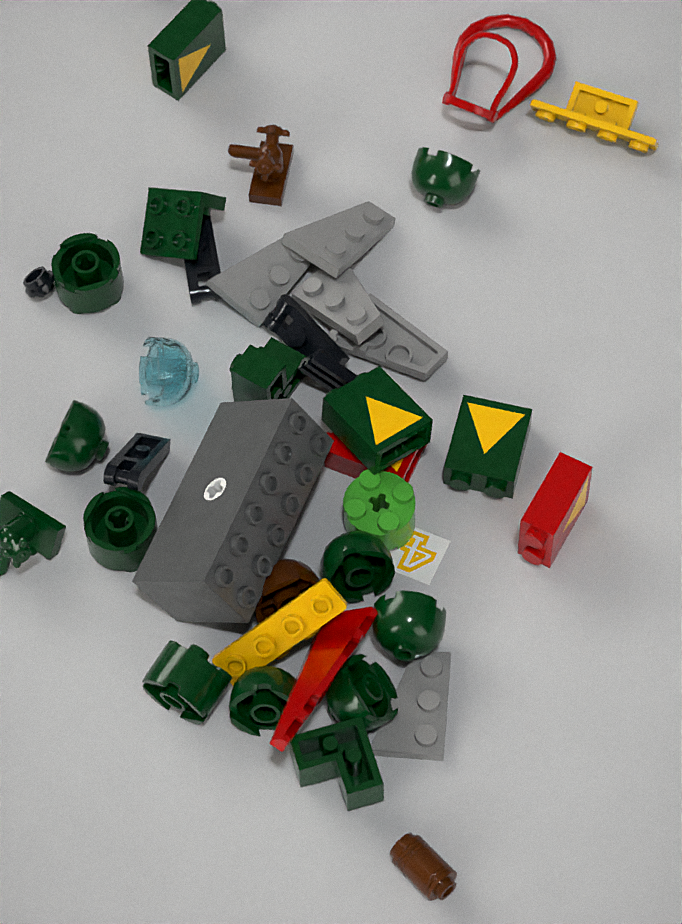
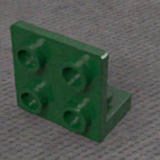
(175, 221)

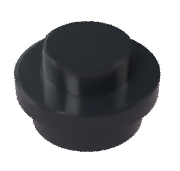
(39, 282)

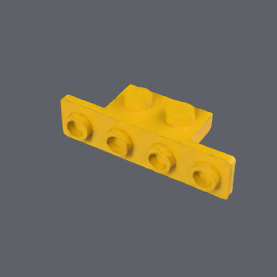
(599, 111)
(282, 630)

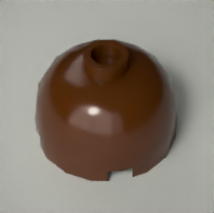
(285, 583)

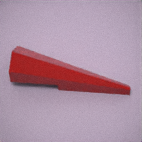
(324, 659)

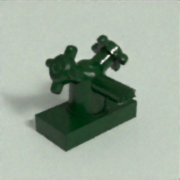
(26, 527)

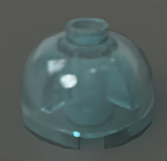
(166, 371)

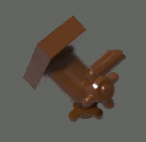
(270, 165)

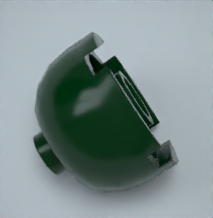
(442, 177)
(78, 439)
(357, 565)
(408, 624)
(362, 692)
(260, 698)

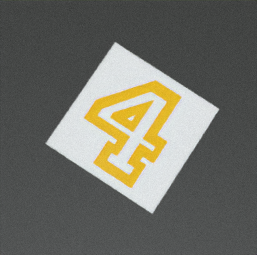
(420, 556)

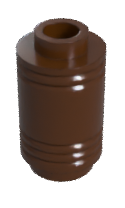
(424, 867)

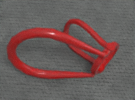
(479, 30)

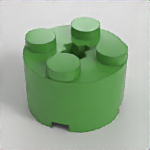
(381, 506)

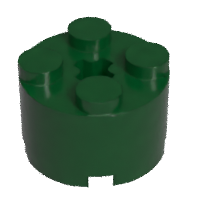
(87, 273)
(119, 528)
(186, 681)

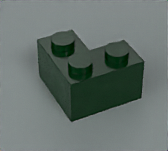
(266, 372)
(343, 753)

